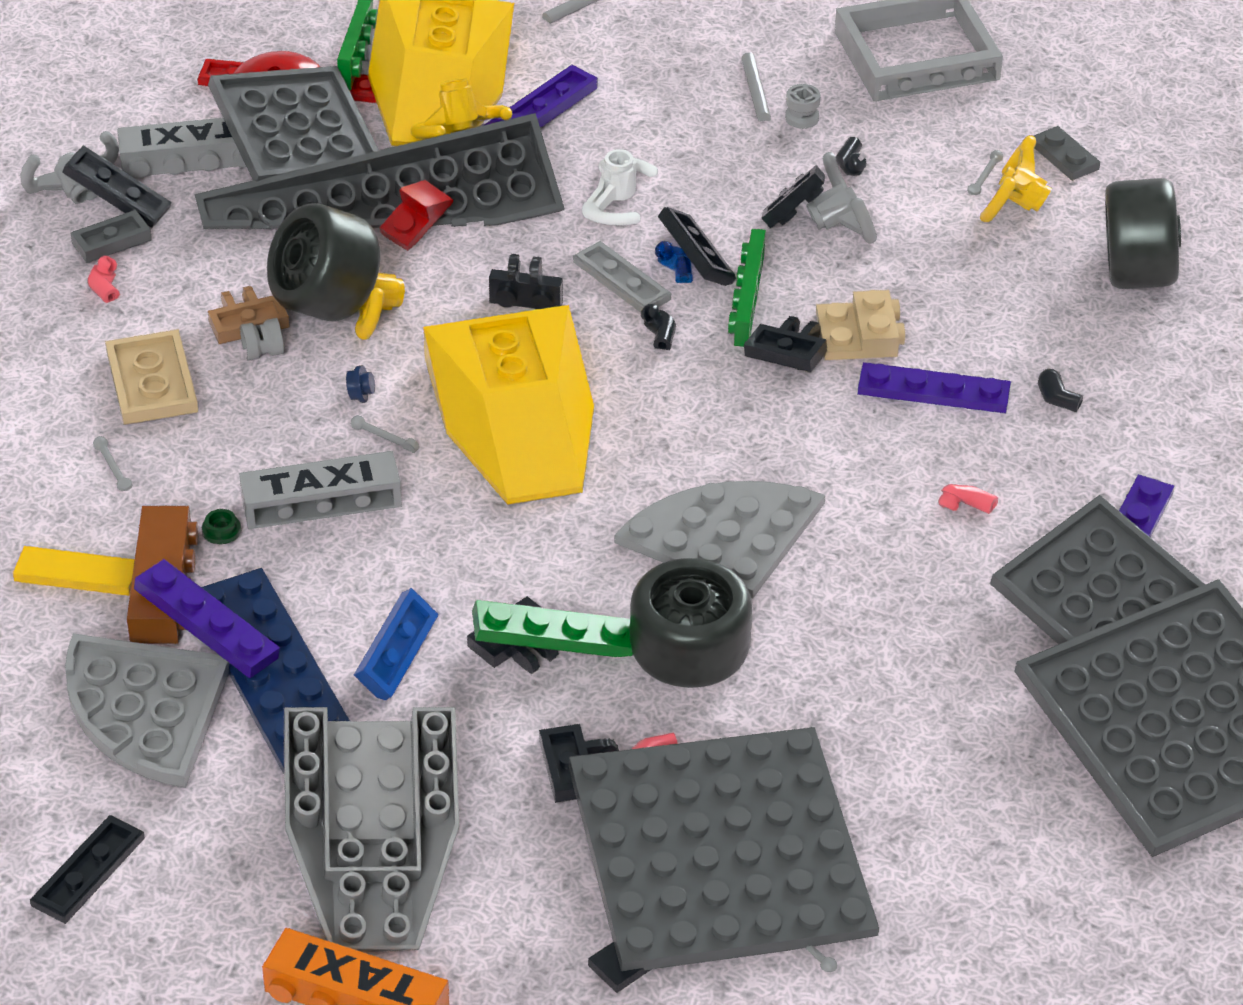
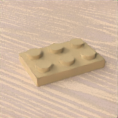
(151, 377)

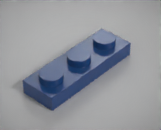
(396, 644)

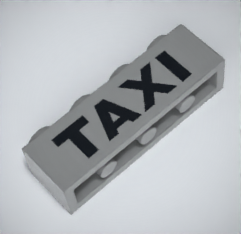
(177, 147)
(320, 489)

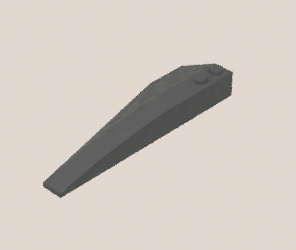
(489, 171)

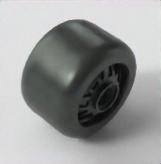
(1142, 233)
(323, 262)
(690, 622)

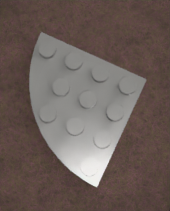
(730, 523)
(144, 702)

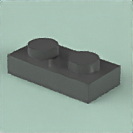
(1066, 153)
(111, 236)

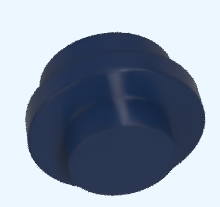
(360, 383)

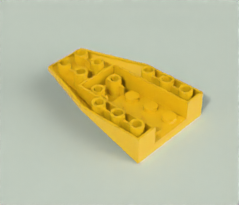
(434, 43)
(515, 399)

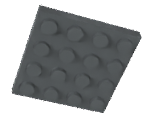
(291, 118)
(1091, 573)

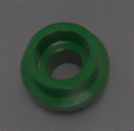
(221, 527)

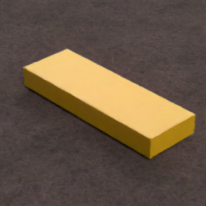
(74, 570)

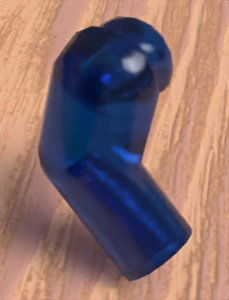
(676, 260)

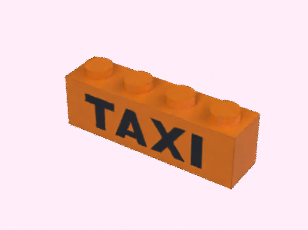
(332, 974)

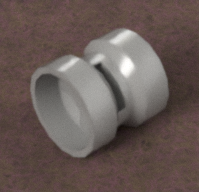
(801, 102)
(262, 338)

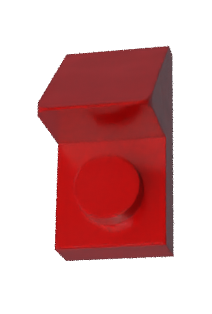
(419, 210)

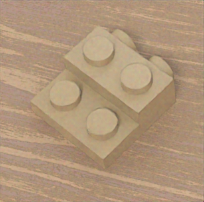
(862, 327)

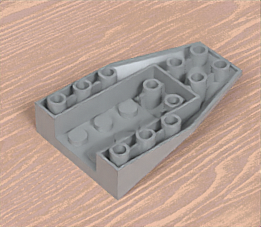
(371, 820)

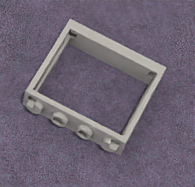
(922, 75)

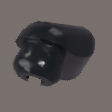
(848, 157)
(660, 324)
(1054, 392)

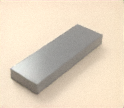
(621, 276)

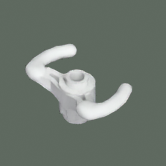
(616, 183)

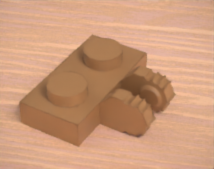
(227, 319)

